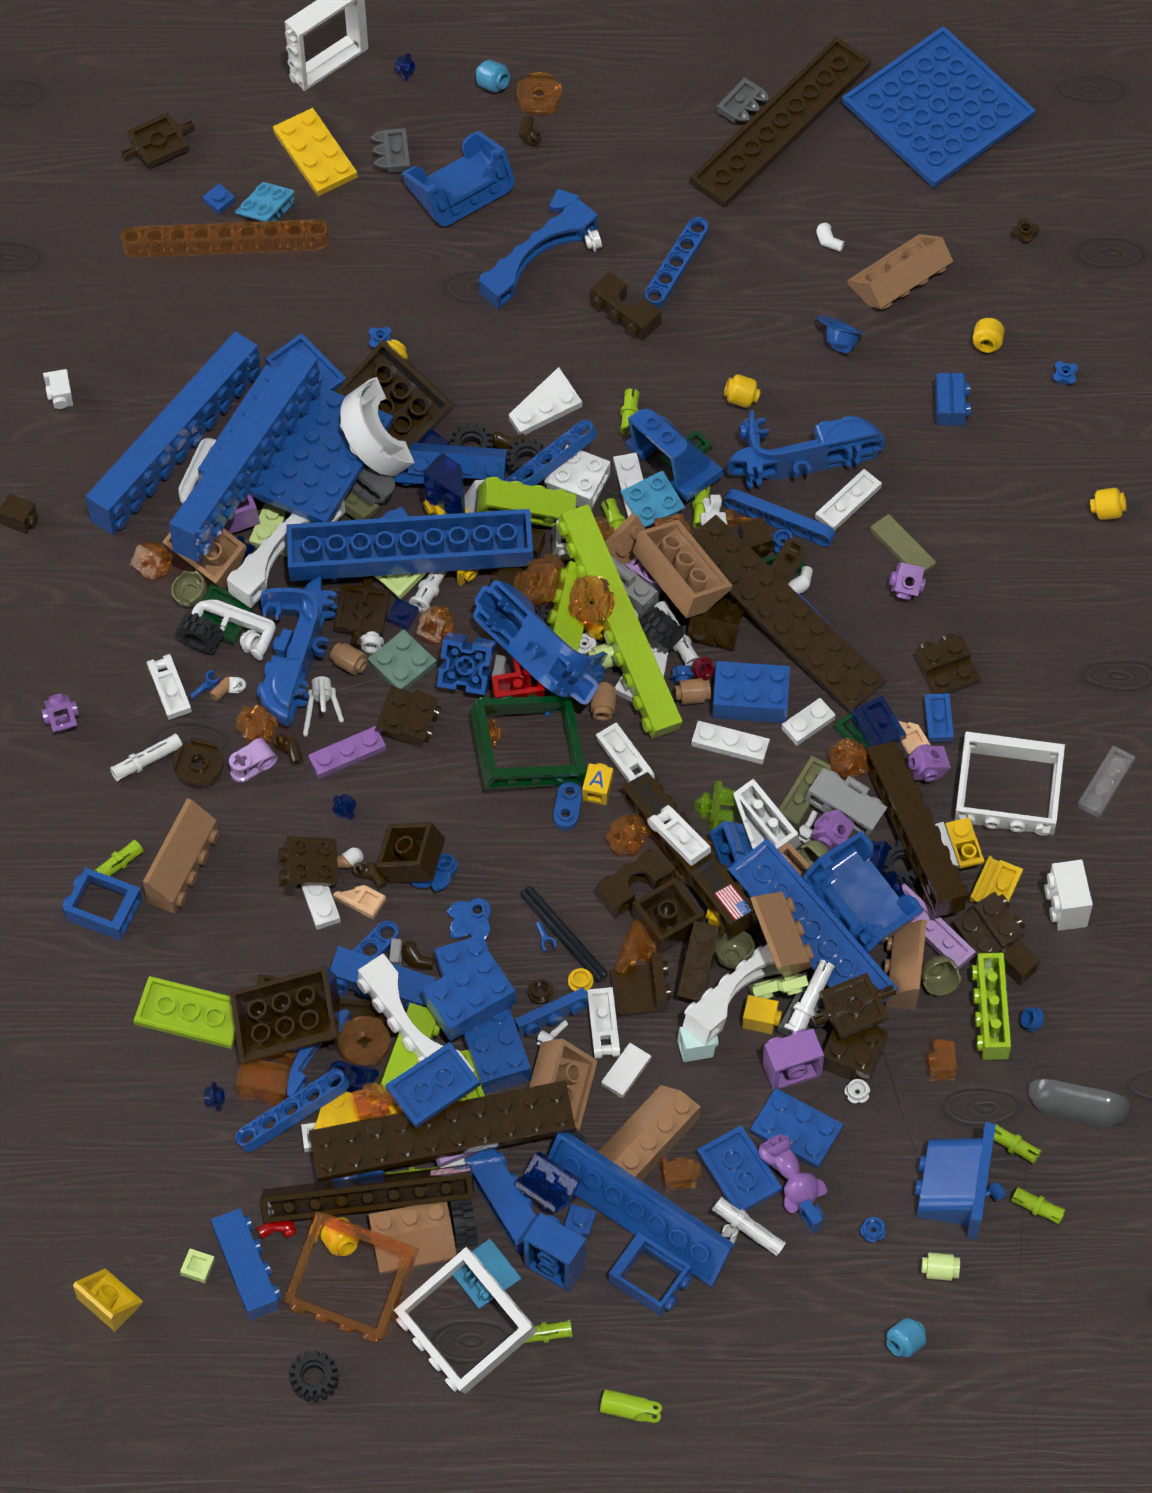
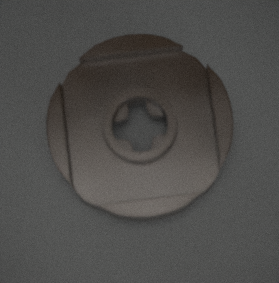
(192, 752)

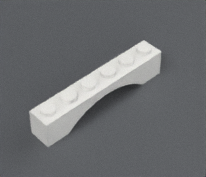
(252, 576)
(381, 983)
(709, 1015)

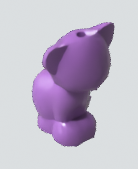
(799, 1185)

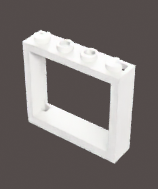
(356, 42)
(1016, 749)
(525, 1330)

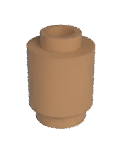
(349, 658)
(692, 691)
(604, 702)

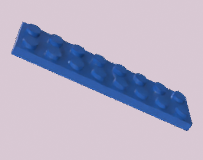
(767, 872)
(642, 1208)

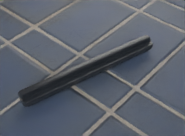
(563, 933)

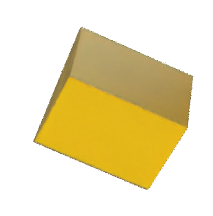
(107, 1298)

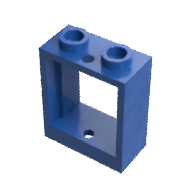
(114, 929)
(629, 1258)

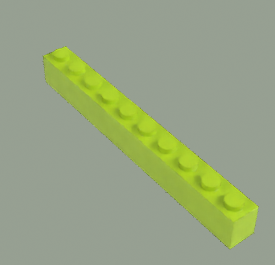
(622, 627)

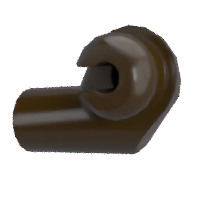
(527, 133)
(504, 441)
(289, 746)
(370, 871)
(414, 958)

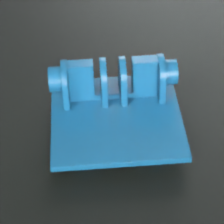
(267, 203)
(652, 499)
(495, 1264)

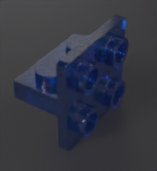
(548, 1183)

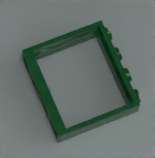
(526, 776)

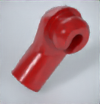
(267, 1229)

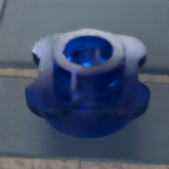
(405, 66)
(344, 806)
(214, 1096)

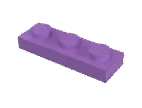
(347, 752)

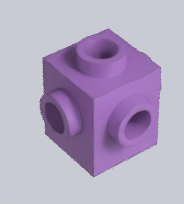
(913, 574)
(63, 720)
(928, 762)
(832, 828)

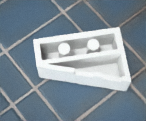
(763, 818)

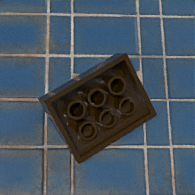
(409, 395)
(286, 1014)

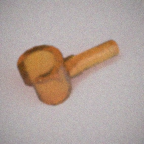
(732, 520)

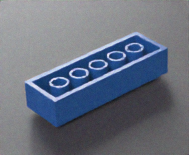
(496, 1042)

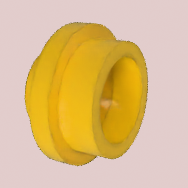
(580, 978)

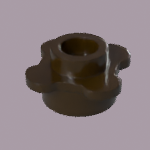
(1025, 236)

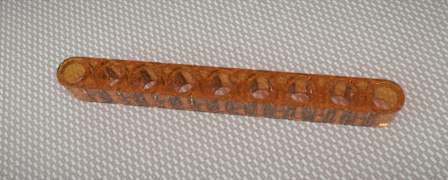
(162, 240)

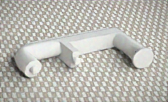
(191, 476)
(242, 618)

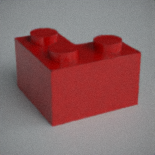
(516, 684)

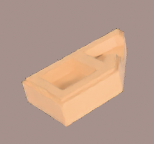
(914, 737)
(362, 900)

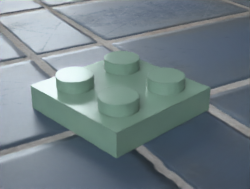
(402, 661)

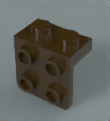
(717, 625)
(307, 862)
(641, 988)

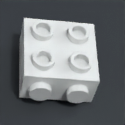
(581, 475)

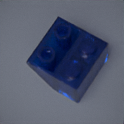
(445, 485)

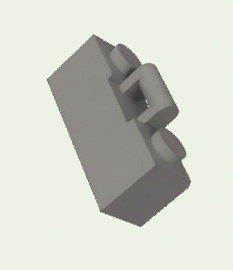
(639, 591)
(850, 797)

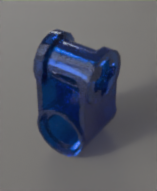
(355, 1073)

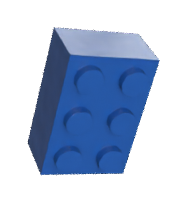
(751, 692)
(469, 996)
(555, 1251)

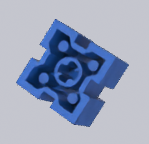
(466, 663)

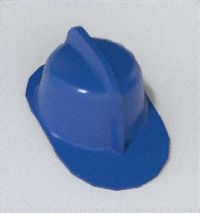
(840, 334)

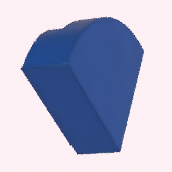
(561, 200)

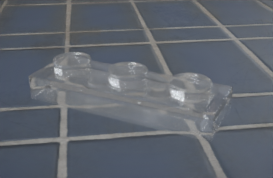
(1106, 781)

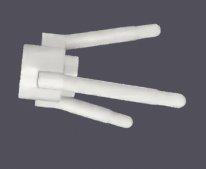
(321, 692)

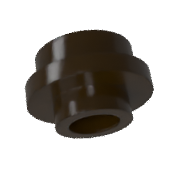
(540, 984)

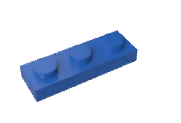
(552, 1012)

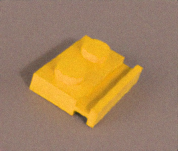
(996, 877)

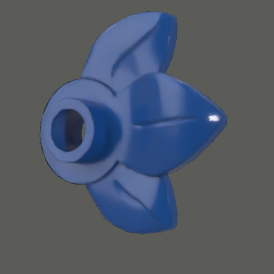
(446, 868)
(468, 922)

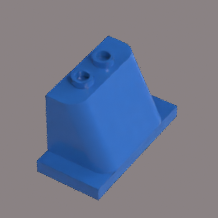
(690, 465)
(956, 1180)

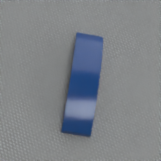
(297, 1079)

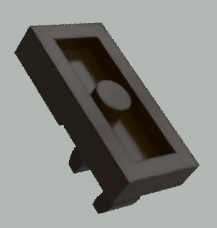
(789, 559)

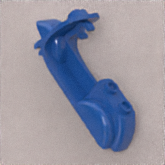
(835, 445)
(514, 624)
(288, 675)

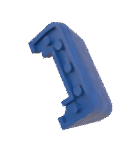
(465, 183)
(860, 894)

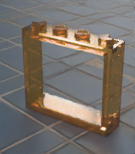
(346, 1323)

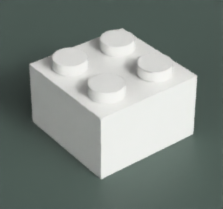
(1068, 895)

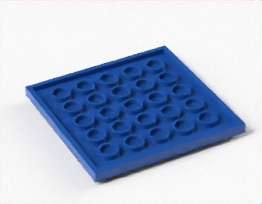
(938, 106)
(312, 466)

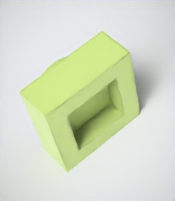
(197, 1266)

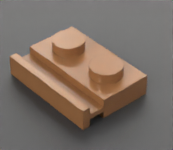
(624, 538)

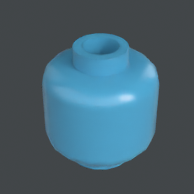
(492, 76)
(906, 1338)

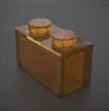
(263, 1081)

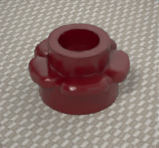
(708, 669)

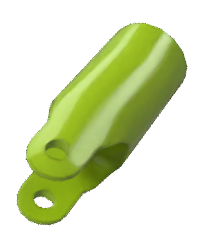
(629, 1406)

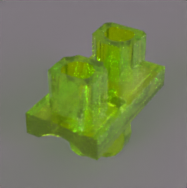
(721, 796)

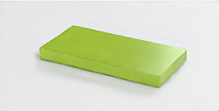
(186, 1012)

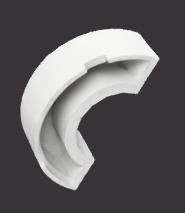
(367, 434)

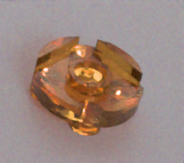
(539, 104)
(547, 586)
(579, 599)
(356, 1029)

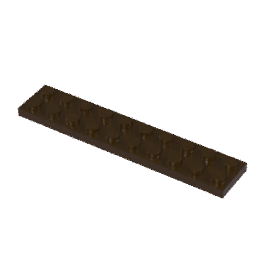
(780, 121)
(789, 618)
(456, 1130)

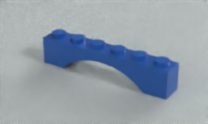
(569, 226)

